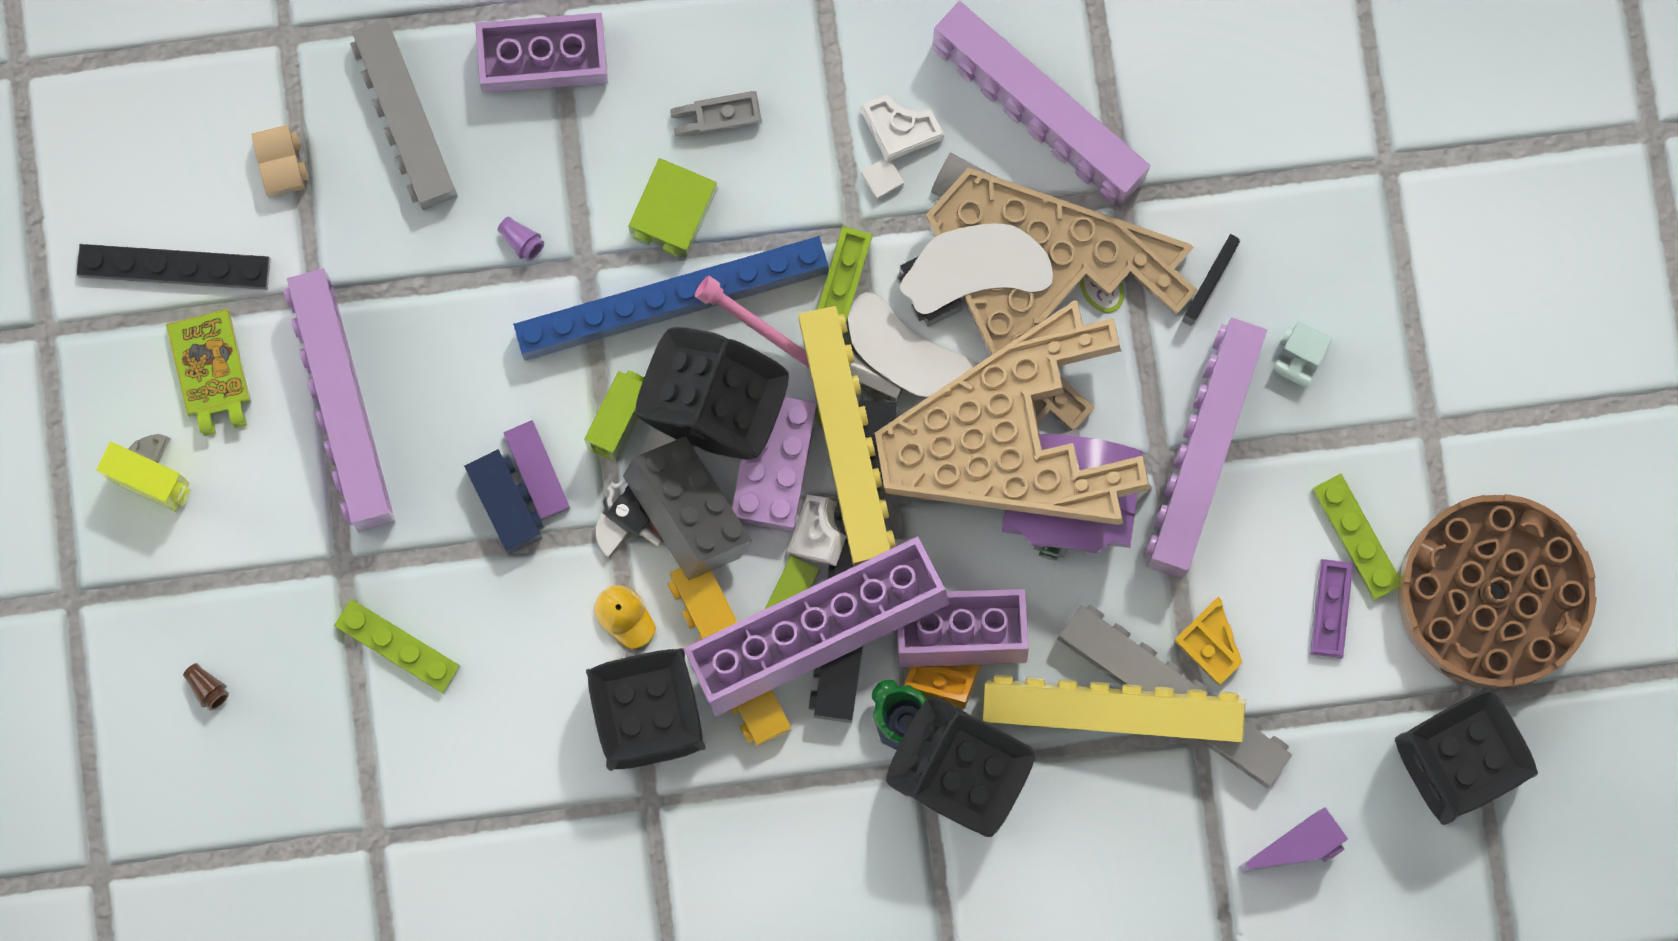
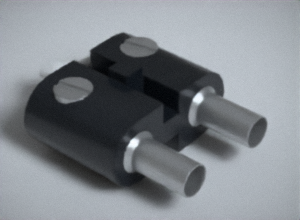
(630, 515)

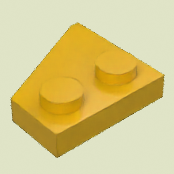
(1211, 643)

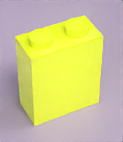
(144, 476)

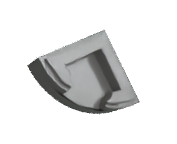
(151, 446)

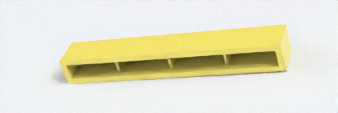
(844, 434)
(1115, 710)

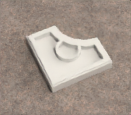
(900, 129)
(816, 534)

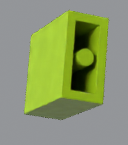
(672, 208)
(615, 417)

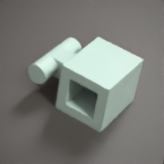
(1305, 349)

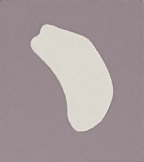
(974, 261)
(899, 351)

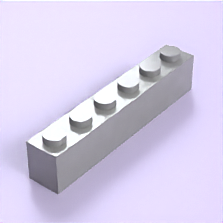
(404, 114)

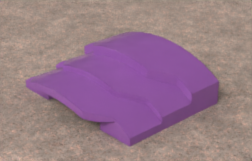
(1075, 533)

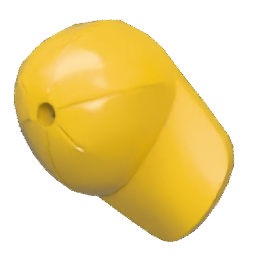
(631, 623)

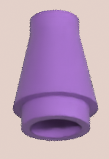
(523, 240)

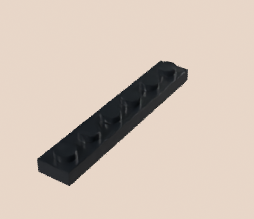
(173, 266)

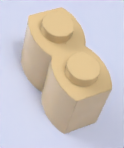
(279, 161)

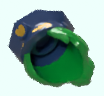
(894, 710)

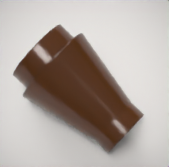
(207, 688)

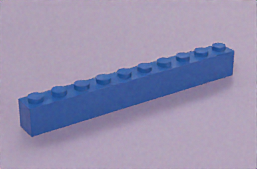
(669, 298)

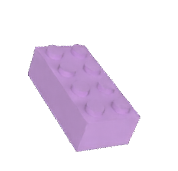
(541, 53)
(772, 484)
(971, 630)

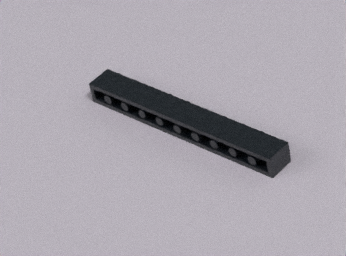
(839, 677)

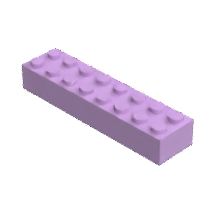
(1039, 104)
(340, 400)
(1206, 449)
(817, 626)

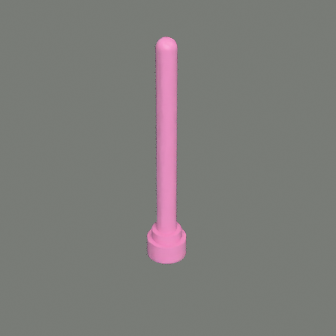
(711, 292)

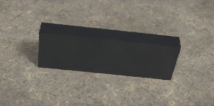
(1211, 280)

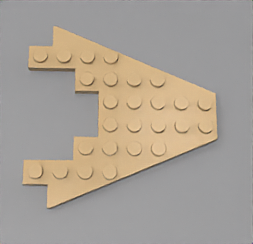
(1076, 244)
(982, 436)

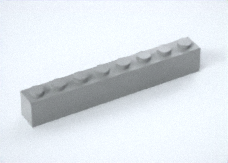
(1136, 664)

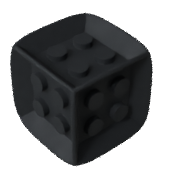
(712, 392)
(645, 709)
(1466, 756)
(960, 766)

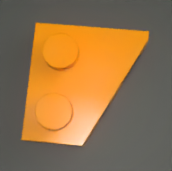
(948, 683)

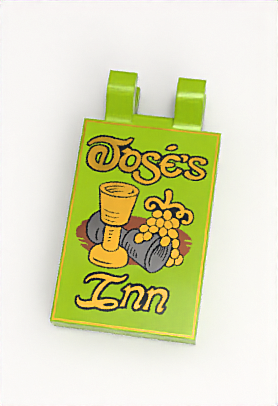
(209, 368)

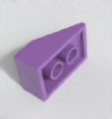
(1307, 842)

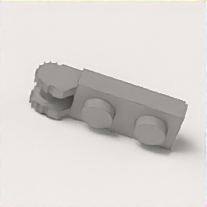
(719, 114)

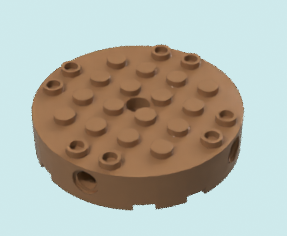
(1450, 602)

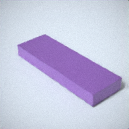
(536, 470)
(1331, 608)

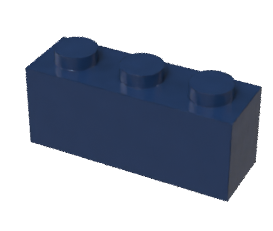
(504, 501)

